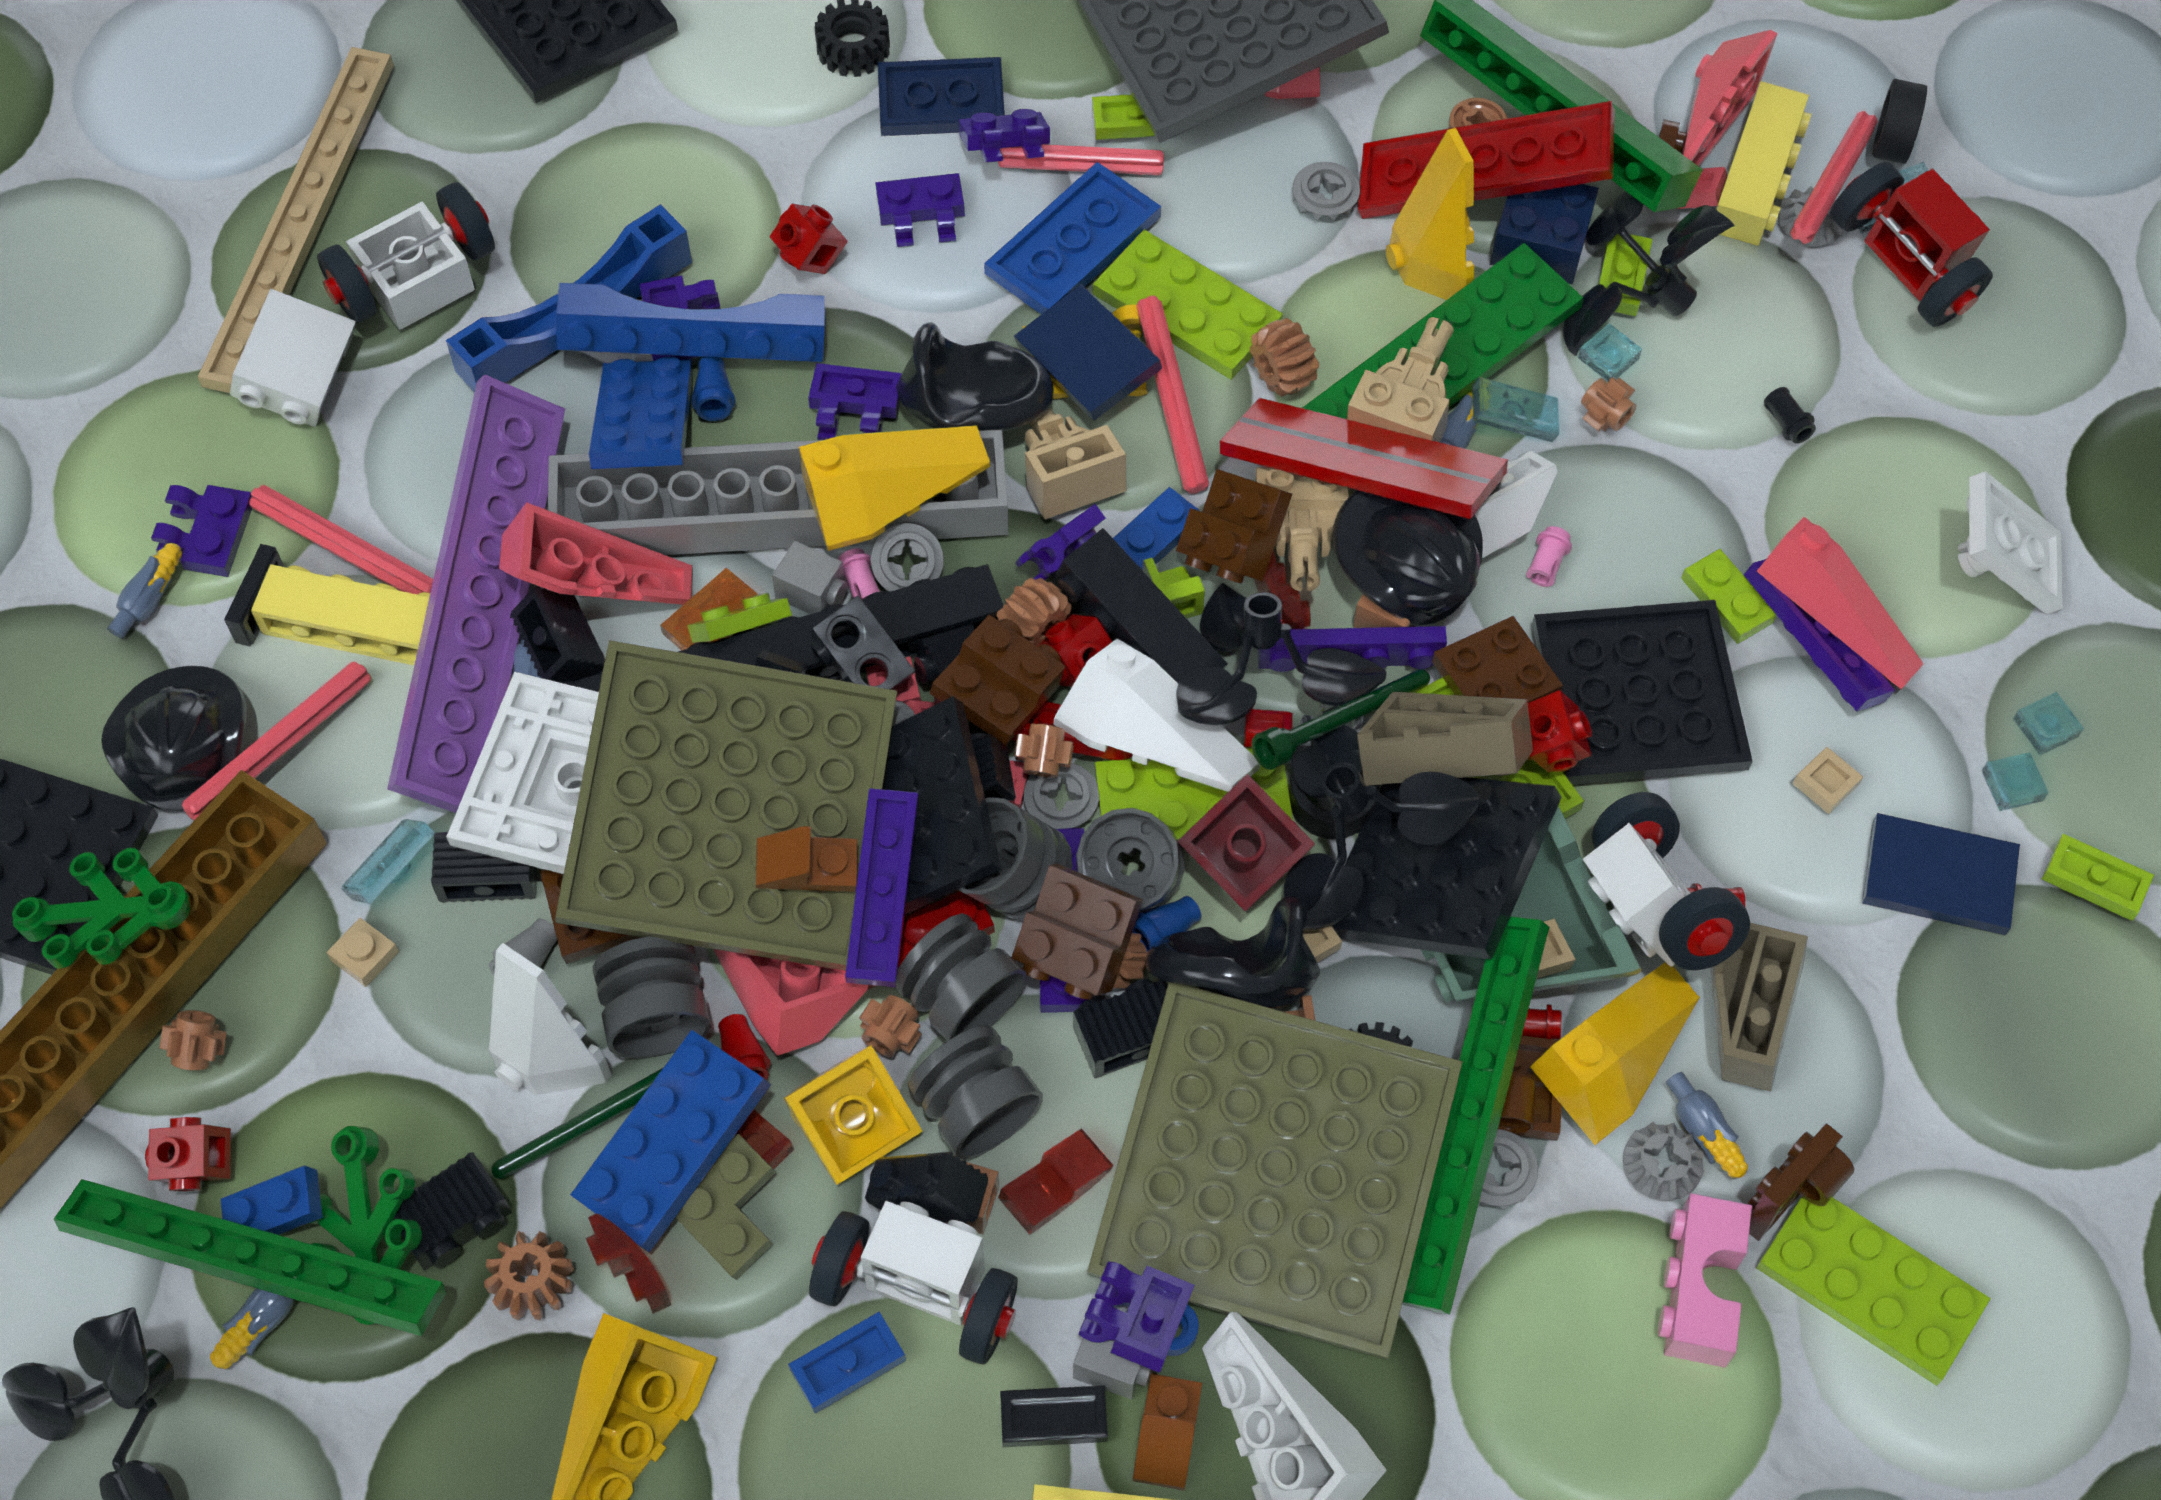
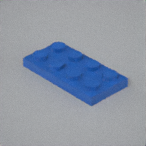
(1072, 238)
(641, 414)
(670, 1140)

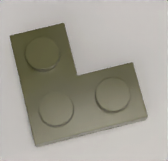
(715, 1212)

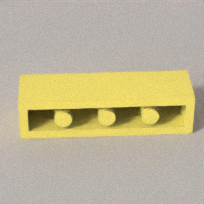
(1760, 161)
(340, 613)

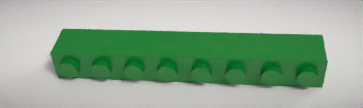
(1538, 84)

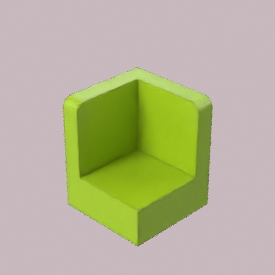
(1178, 587)

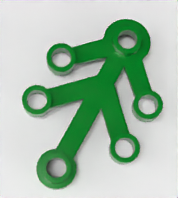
(160, 906)
(367, 1227)

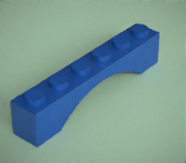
(772, 329)
(511, 343)

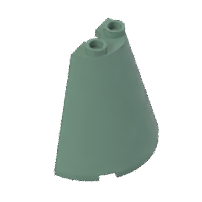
(1557, 891)

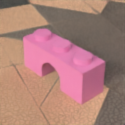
(1697, 1321)

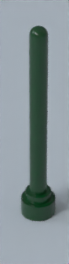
(1277, 745)
(572, 1129)

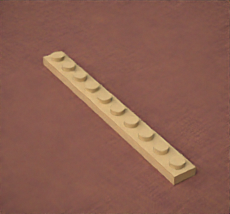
(300, 207)

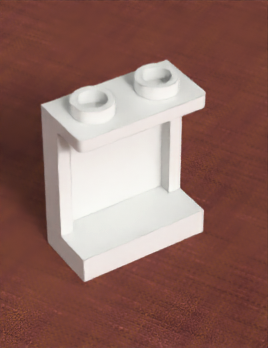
(291, 358)

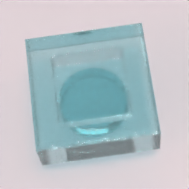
(1610, 353)
(2048, 723)
(2014, 781)

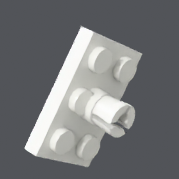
(2012, 544)

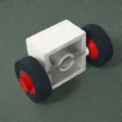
(409, 260)
(1649, 896)
(921, 1266)

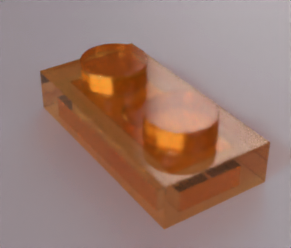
(720, 591)

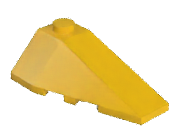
(1434, 223)
(876, 477)
(1615, 1053)
(626, 1407)

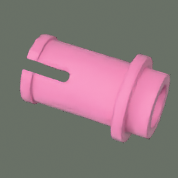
(1552, 547)
(858, 573)

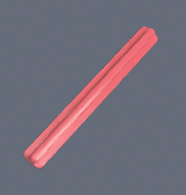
(1833, 177)
(1173, 396)
(339, 541)
(283, 735)

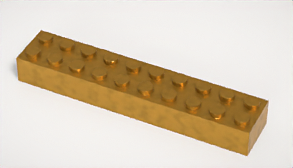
(100, 1017)

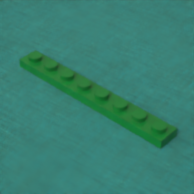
(1475, 1113)
(251, 1257)

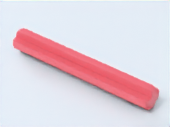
(1082, 158)

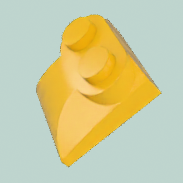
(852, 1114)

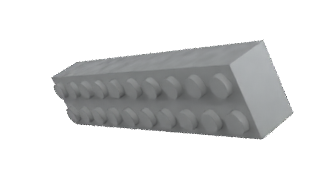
(747, 500)

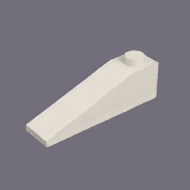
(1133, 707)
(534, 1036)
(1285, 1425)

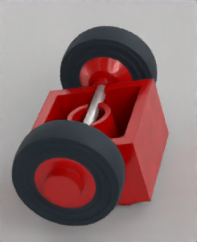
(1921, 236)

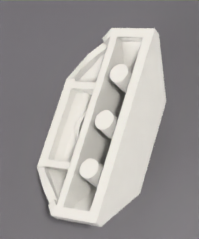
(1515, 501)

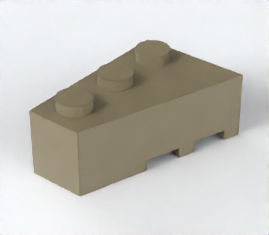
(1445, 736)
(1755, 1003)

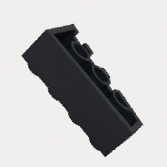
(1131, 608)

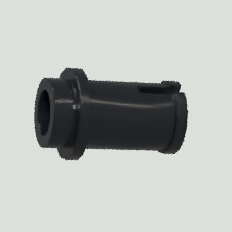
(1795, 422)

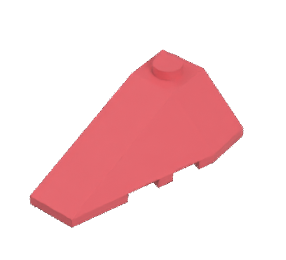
(1724, 90)
(587, 561)
(1831, 590)
(789, 1000)

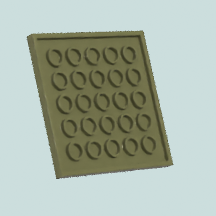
(687, 775)
(1279, 1167)

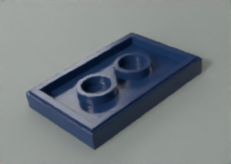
(937, 93)
(1088, 352)
(1941, 874)

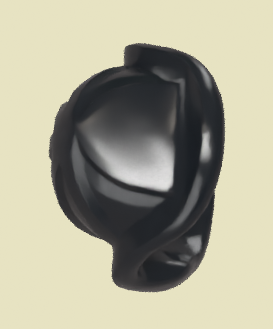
(972, 384)
(1407, 556)
(175, 733)
(1262, 970)

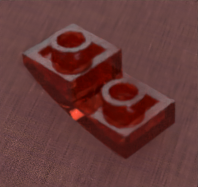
(1294, 610)
(624, 1255)

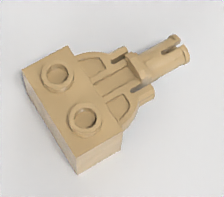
(1408, 392)
(1071, 464)
(1306, 522)

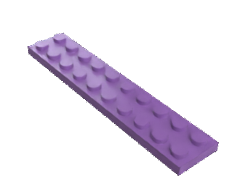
(467, 626)

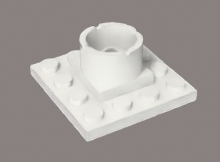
(528, 775)

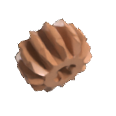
(1284, 357)
(1035, 608)
(521, 1261)

